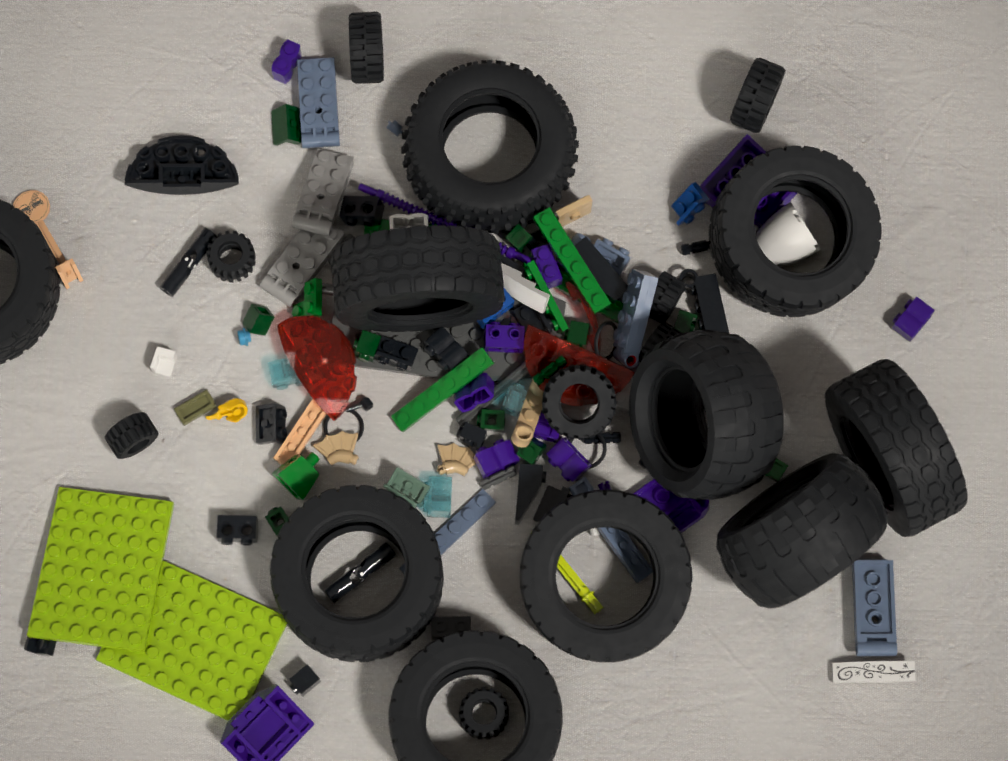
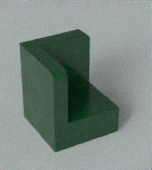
(519, 237)
(258, 319)

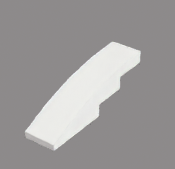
(523, 289)

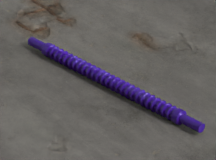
(509, 252)

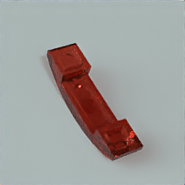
(593, 319)

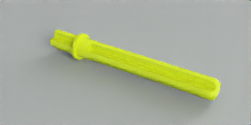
(579, 586)

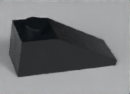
(529, 485)

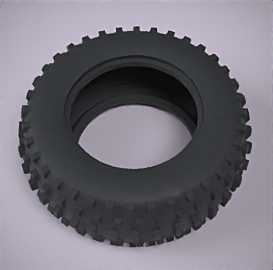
(476, 91)

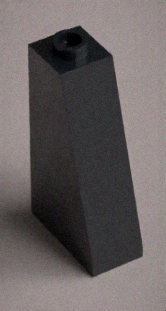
(605, 275)

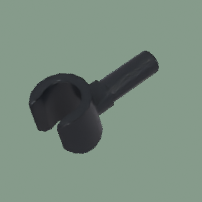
(366, 403)

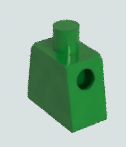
(298, 474)

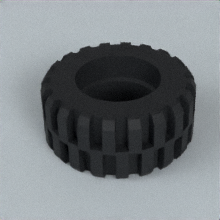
(366, 47)
(757, 95)
(579, 375)

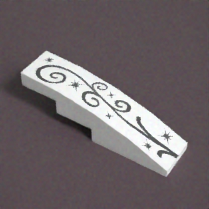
(874, 672)

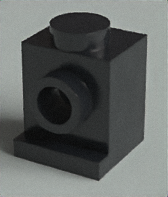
(472, 435)

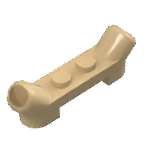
(528, 416)

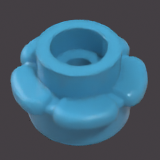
(243, 337)

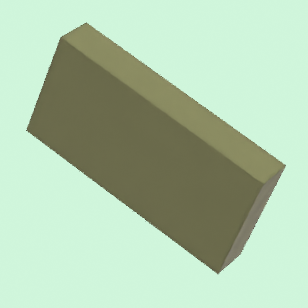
(195, 407)

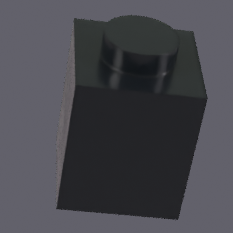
(304, 681)

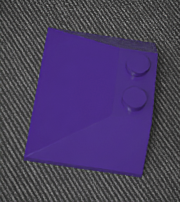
(265, 727)

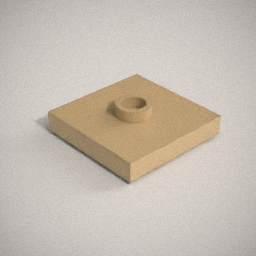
(574, 210)

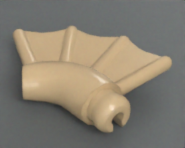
(339, 448)
(455, 459)

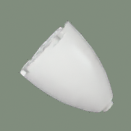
(786, 238)

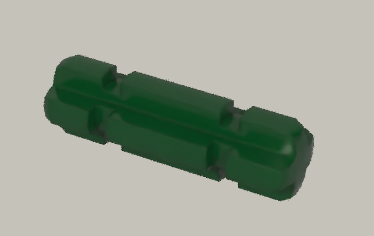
(550, 370)

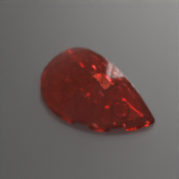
(544, 348)
(320, 360)

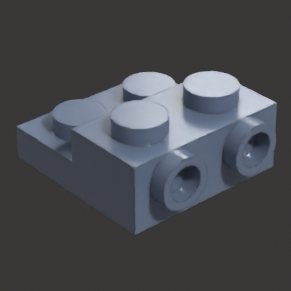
(615, 257)

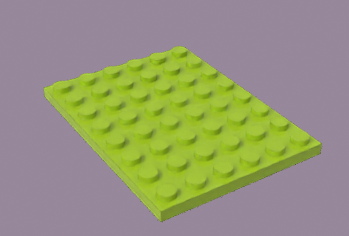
(101, 569)
(202, 644)

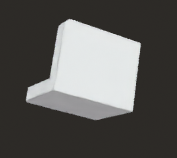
(163, 362)

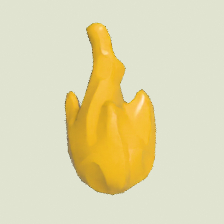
(234, 409)

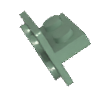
(407, 487)

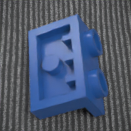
(690, 203)

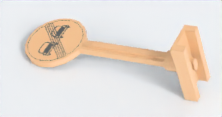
(37, 207)

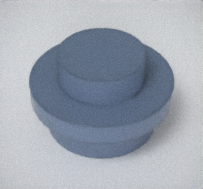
(395, 127)

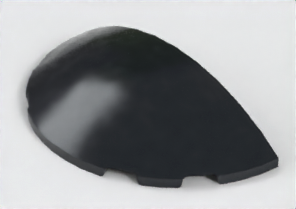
(181, 167)

